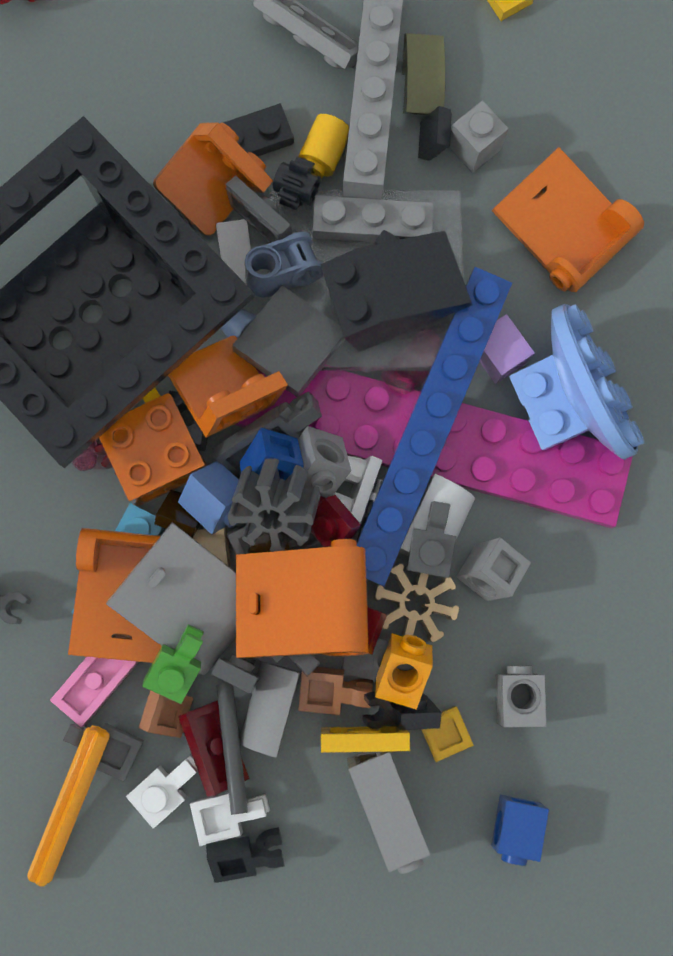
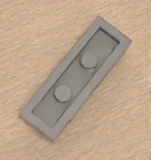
(311, 31)
(366, 218)

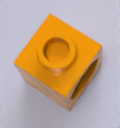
(400, 685)

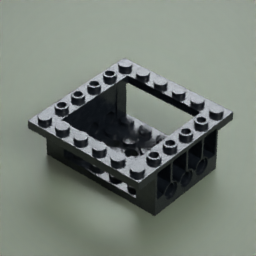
(132, 234)

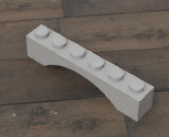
(372, 99)

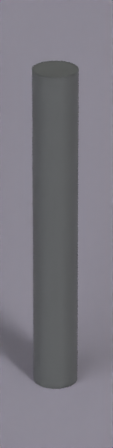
(232, 749)

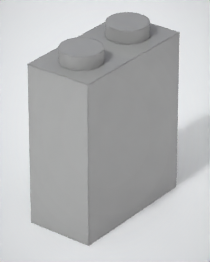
(388, 810)

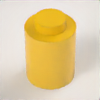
(325, 144)

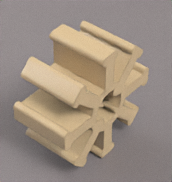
(430, 607)

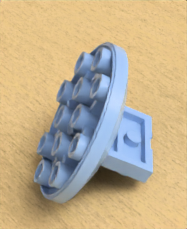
(570, 390)

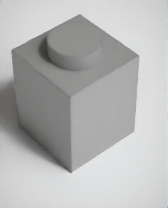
(477, 136)

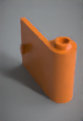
(571, 224)
(103, 564)
(307, 602)

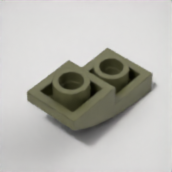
(423, 73)

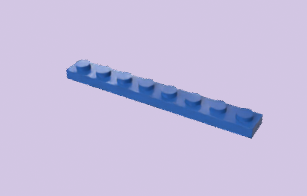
(430, 424)

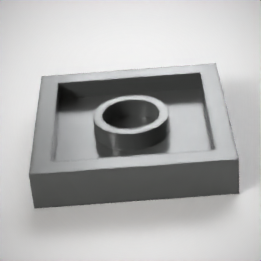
(289, 339)

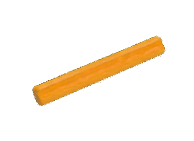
(68, 805)

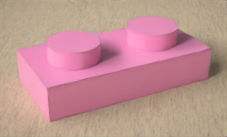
(91, 687)

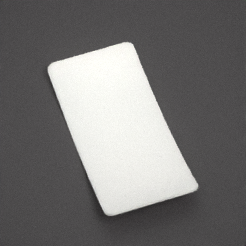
(234, 245)

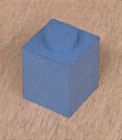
(209, 496)

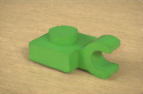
(176, 668)

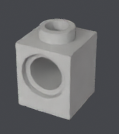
(324, 459)
(493, 569)
(529, 715)

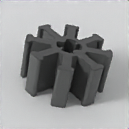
(274, 505)

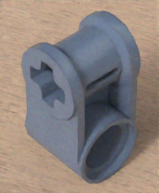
(286, 260)

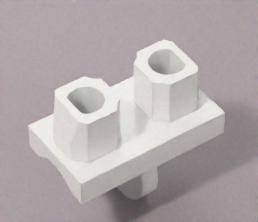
(363, 476)

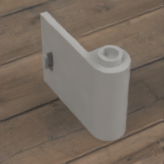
(178, 587)

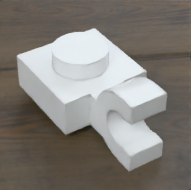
(161, 792)
(214, 818)

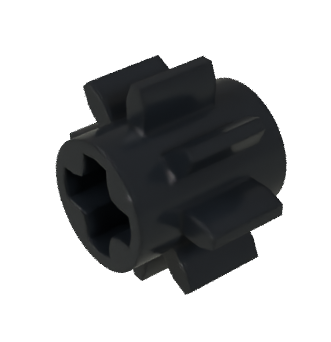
(296, 183)

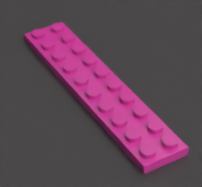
(481, 452)

